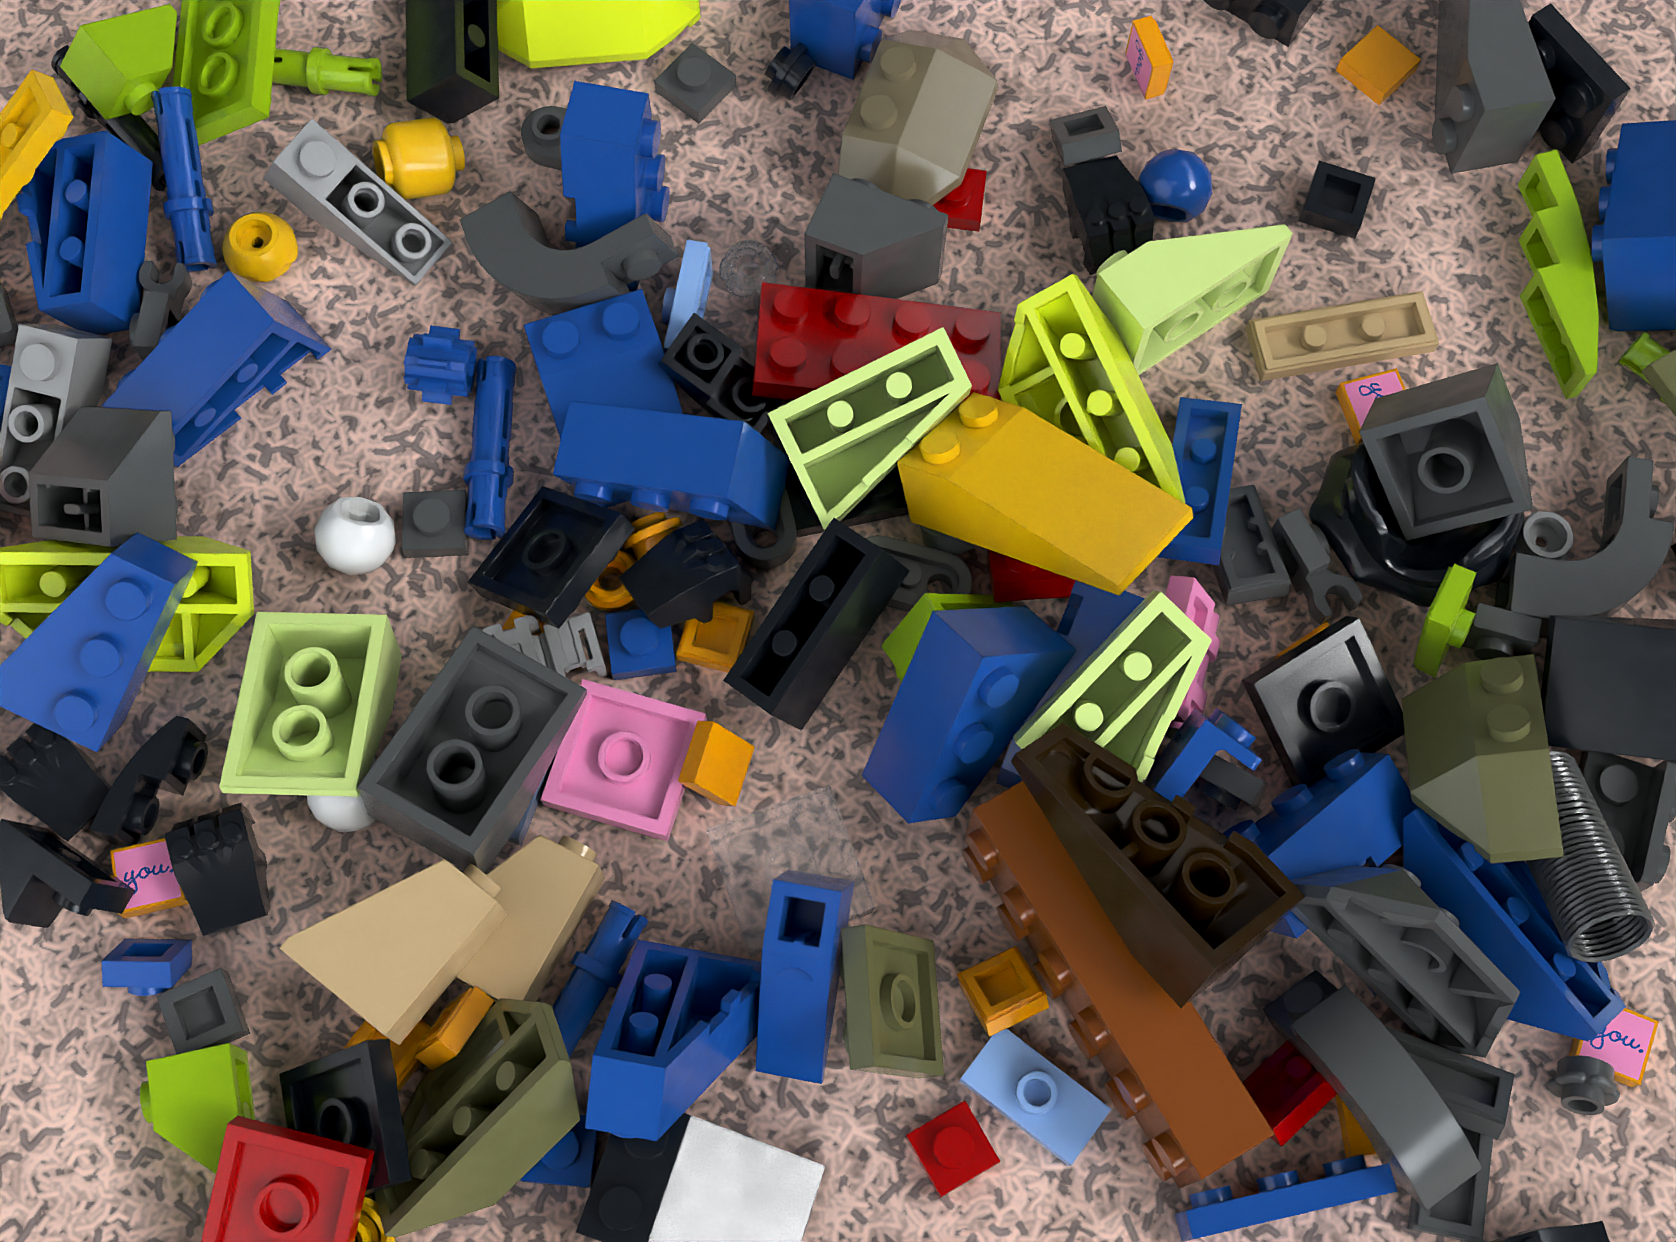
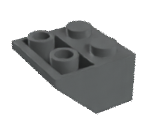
(873, 241)
(107, 479)

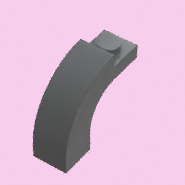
(517, 254)
(1602, 584)
(1378, 1085)

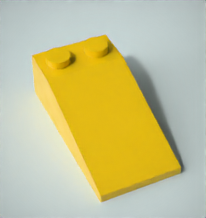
(1037, 495)

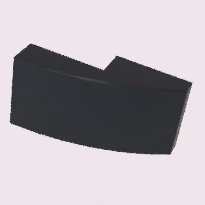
(715, 375)
(162, 763)

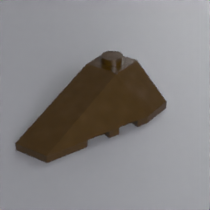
(1164, 878)

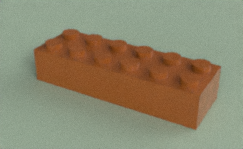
(1156, 1053)

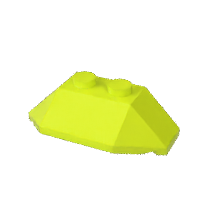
(589, 30)
(1080, 378)
(211, 611)

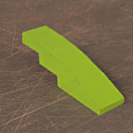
(1563, 288)

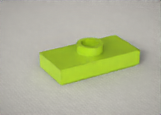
(1446, 620)

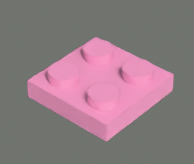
(623, 761)

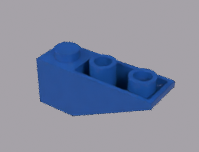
(800, 973)

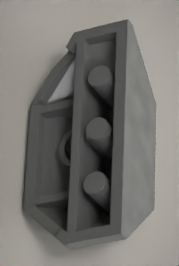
(1409, 954)

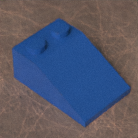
(602, 357)

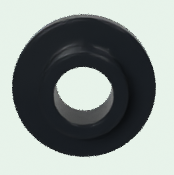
(789, 71)

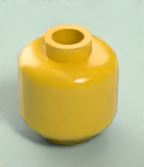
(418, 158)

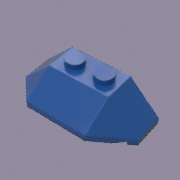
(1513, 928)

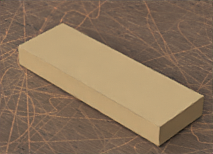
(1341, 336)

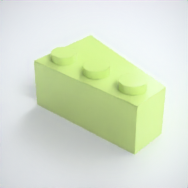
(864, 422)
(1128, 685)

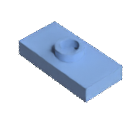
(691, 290)
(1035, 1095)

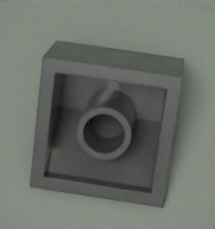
(1449, 452)

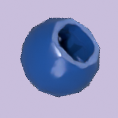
(1176, 185)

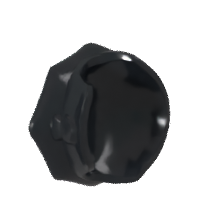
(1372, 548)

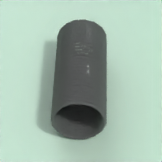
(1591, 886)

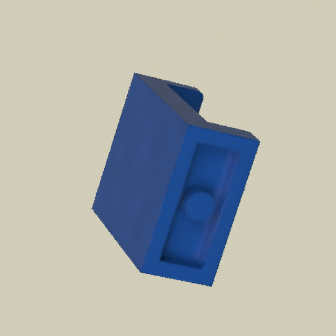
(1194, 748)

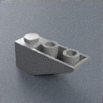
(355, 203)
(49, 381)

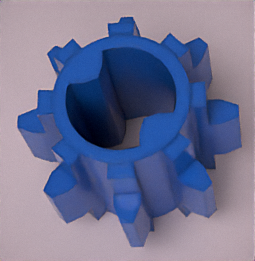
(440, 365)

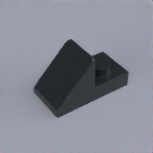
(48, 874)

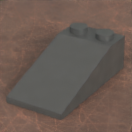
(1487, 84)

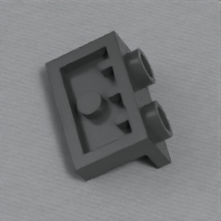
(1636, 807)

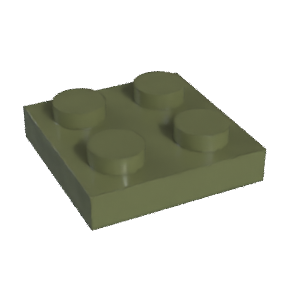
(890, 1003)

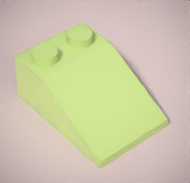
(1185, 286)
(311, 704)

